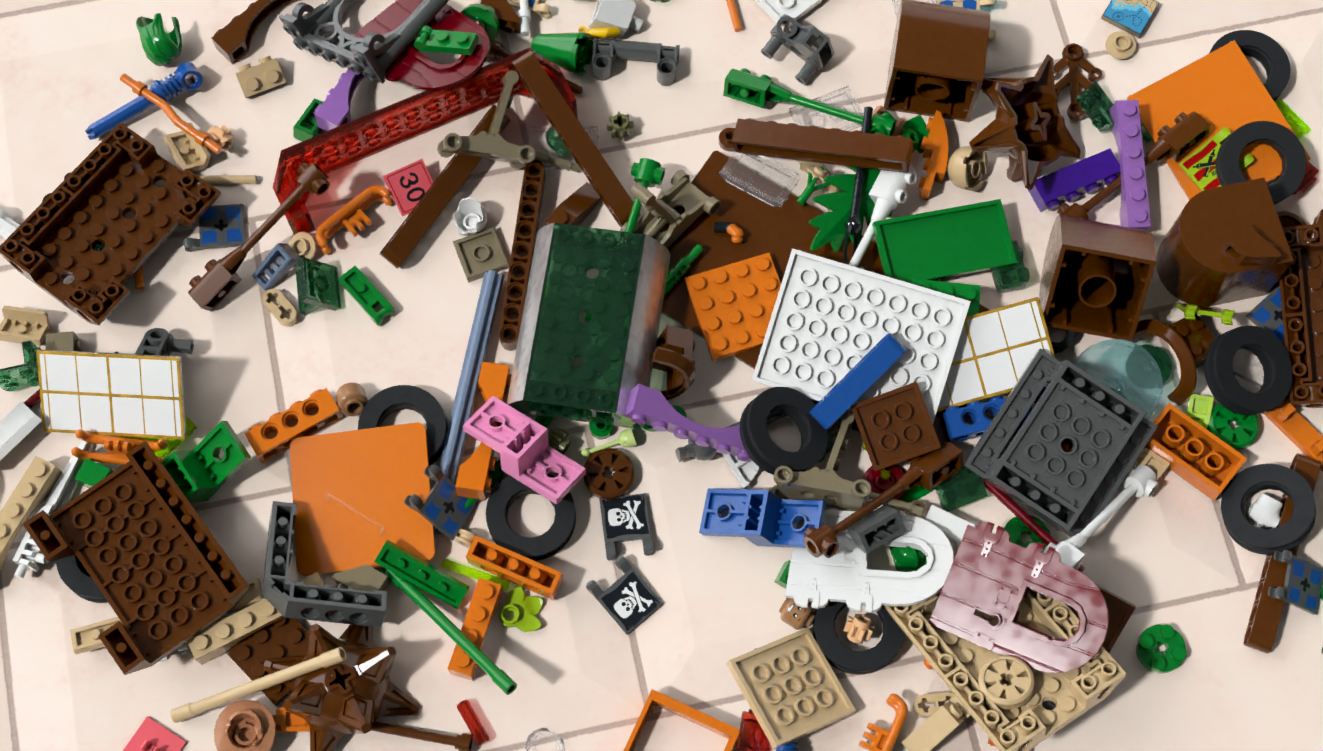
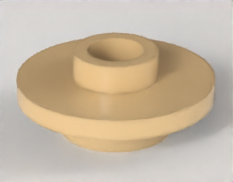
(1120, 45)
(303, 245)

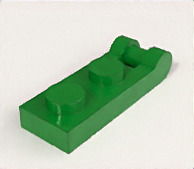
(446, 41)
(366, 295)

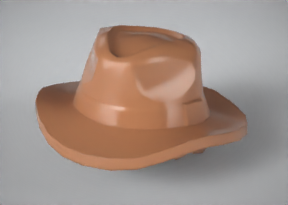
(245, 727)

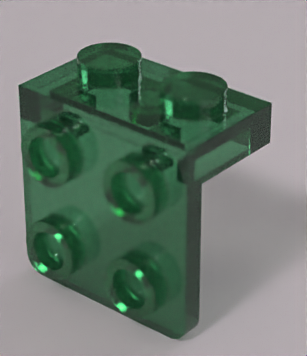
(24, 374)

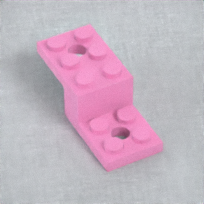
(524, 449)

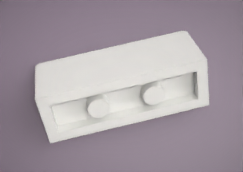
(15, 427)

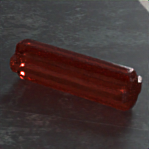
(473, 722)

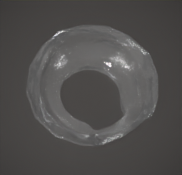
(538, 735)

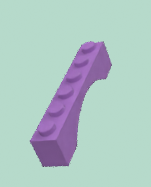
(336, 107)
(1128, 137)
(652, 408)

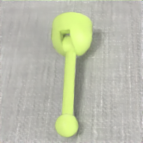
(625, 438)

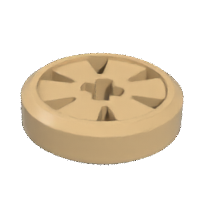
(1009, 668)

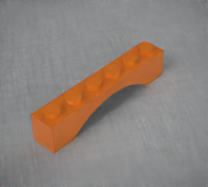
(474, 473)

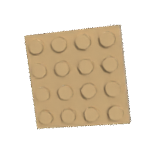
(790, 687)

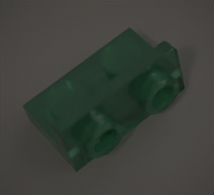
(960, 490)

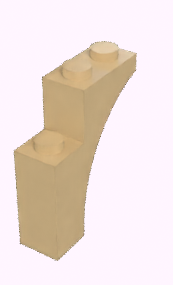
(937, 726)

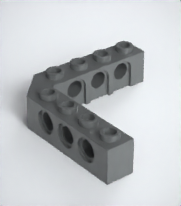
(305, 601)

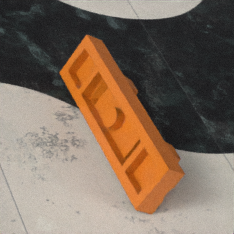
(1297, 430)

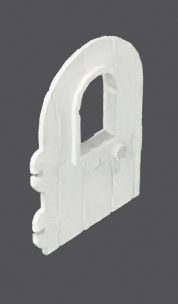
(849, 581)

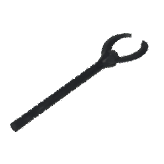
(853, 223)

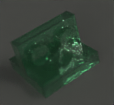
(317, 286)

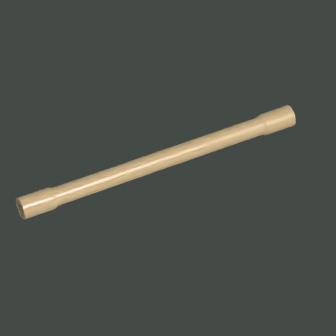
(322, 661)

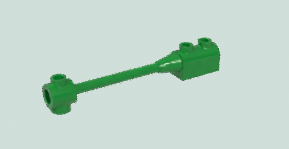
(759, 90)
(648, 173)

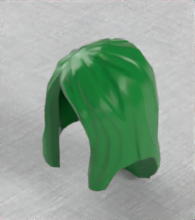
(157, 44)

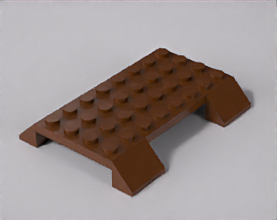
(145, 557)

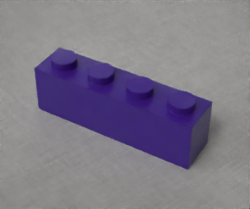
(1075, 180)

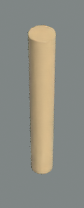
(230, 179)

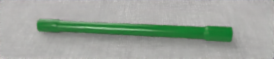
(498, 676)

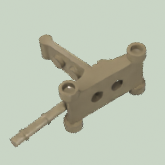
(493, 146)
(662, 209)
(828, 486)

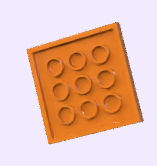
(735, 304)

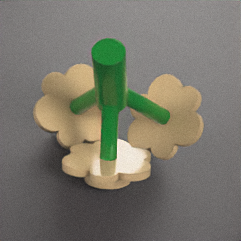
(819, 172)

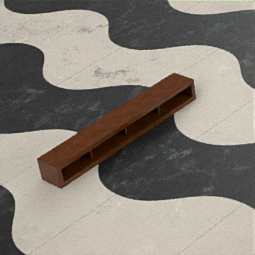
(823, 145)

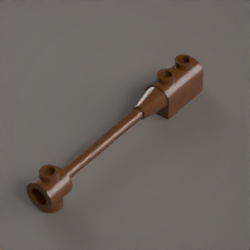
(1172, 142)
(221, 274)
(924, 471)

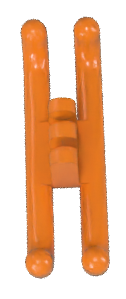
(351, 215)
(114, 445)
(882, 739)

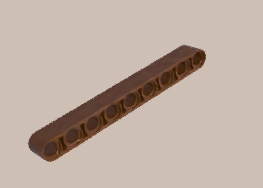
(574, 137)
(435, 199)
(522, 244)
(1267, 610)

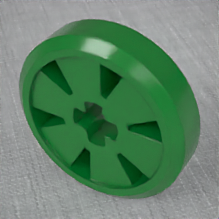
(1242, 435)

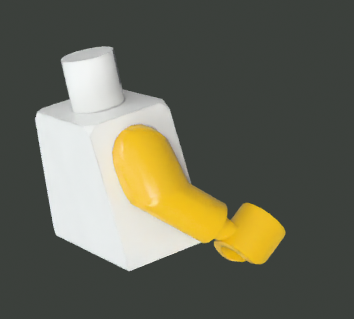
(612, 19)

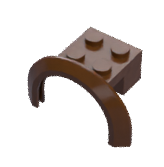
(1190, 343)
(675, 357)

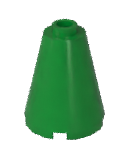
(565, 50)

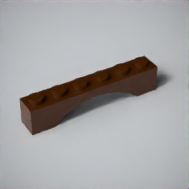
(236, 37)

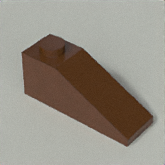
(575, 207)

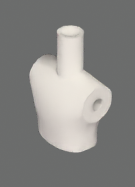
(1265, 512)

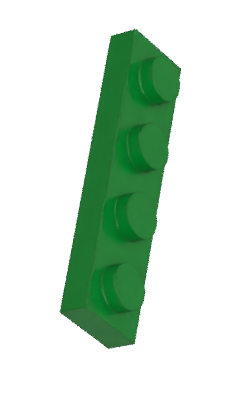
(421, 574)

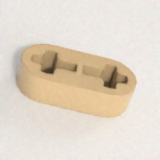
(276, 310)
(933, 698)

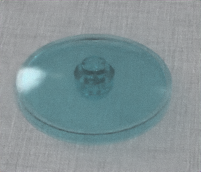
(1126, 370)

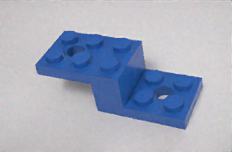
(760, 517)

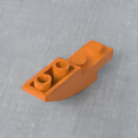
(935, 153)

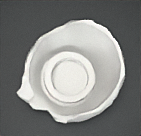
(470, 217)

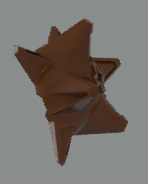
(1026, 124)
(367, 682)

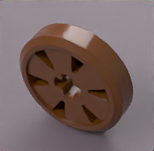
(614, 461)

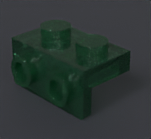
(1097, 106)
(1011, 277)

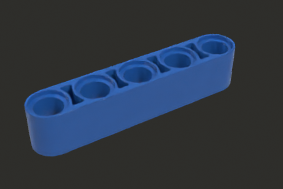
(857, 381)

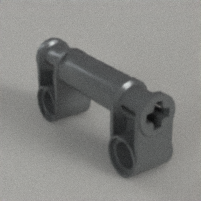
(665, 56)

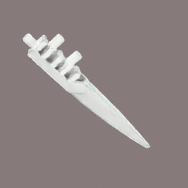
(28, 552)

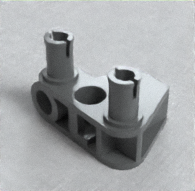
(800, 43)
(160, 342)

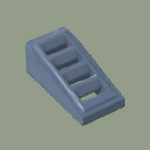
(287, 258)

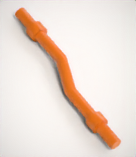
(200, 137)

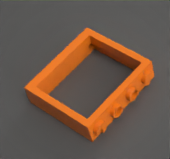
(684, 711)

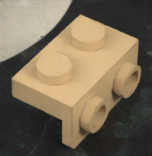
(260, 77)
(186, 151)
(24, 325)

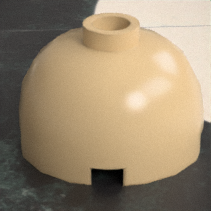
(967, 167)

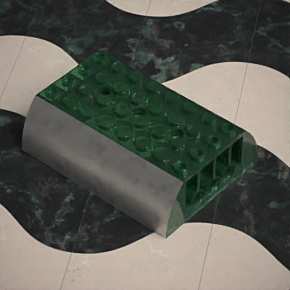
(616, 340)

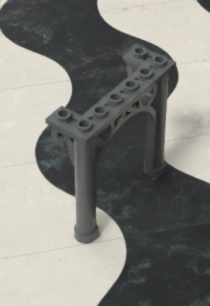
(370, 54)

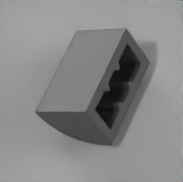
(877, 528)

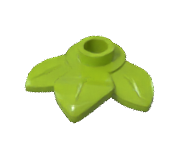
(524, 609)

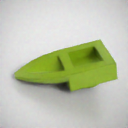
(1200, 409)

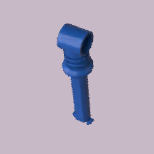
(161, 88)

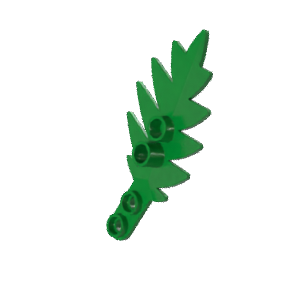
(832, 223)

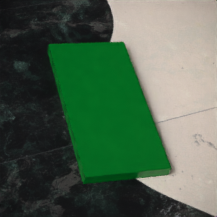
(945, 242)

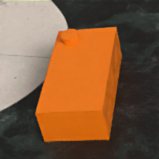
(1194, 452)

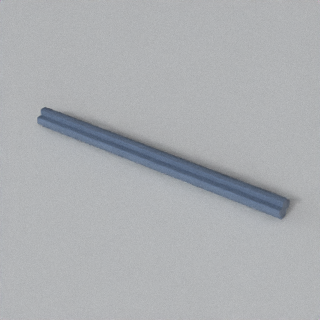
(468, 382)

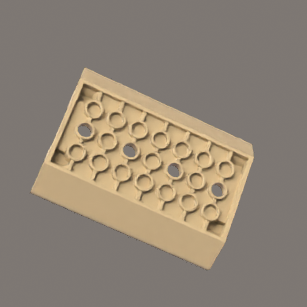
(960, 662)

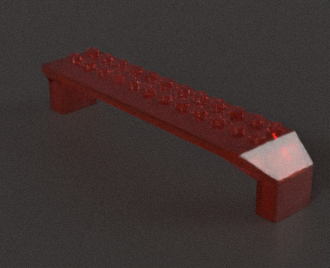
(398, 124)

